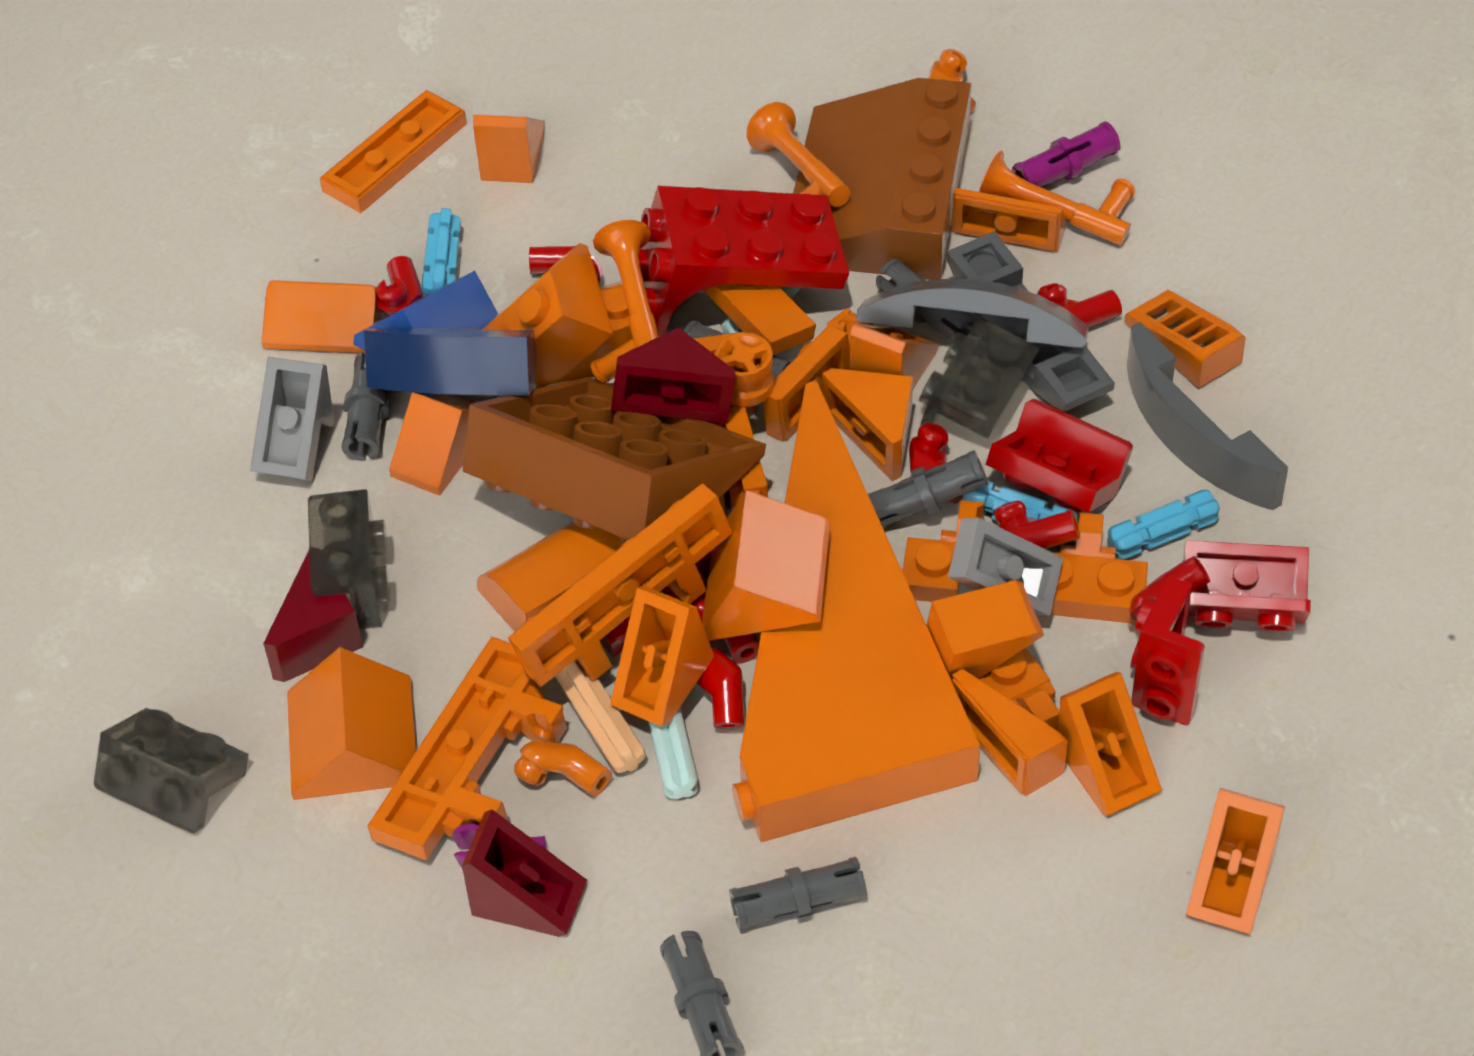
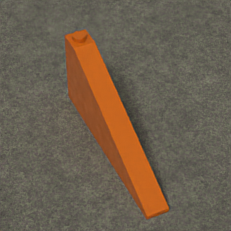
(856, 703)

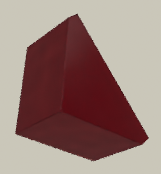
(674, 379)
(309, 629)
(519, 880)

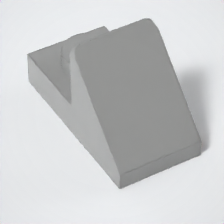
(290, 418)
(993, 556)

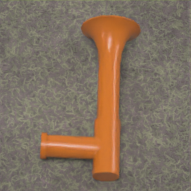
(773, 129)
(1100, 222)
(623, 242)

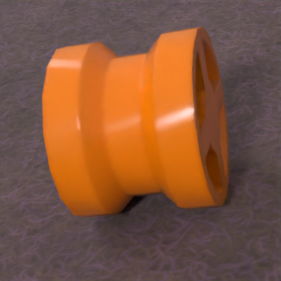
(753, 361)

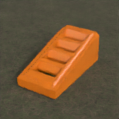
(1200, 365)
(1011, 736)

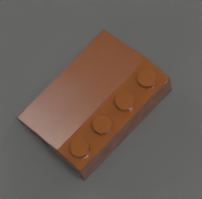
(901, 161)
(599, 463)

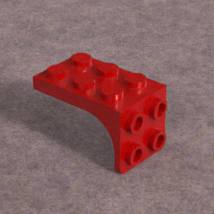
(736, 238)

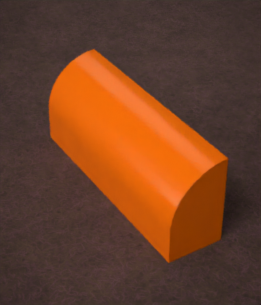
(546, 571)

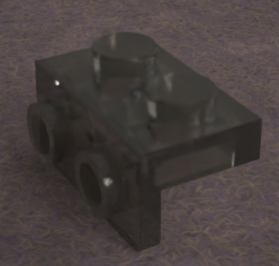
(980, 378)
(346, 552)
(166, 767)

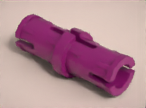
(1069, 156)

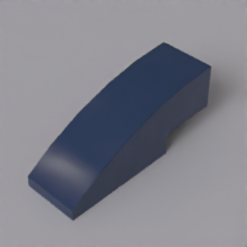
(451, 360)

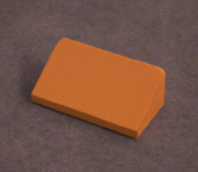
(1011, 219)
(317, 315)

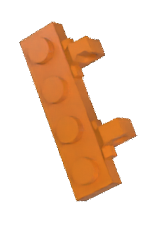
(1088, 585)
(604, 598)
(441, 778)

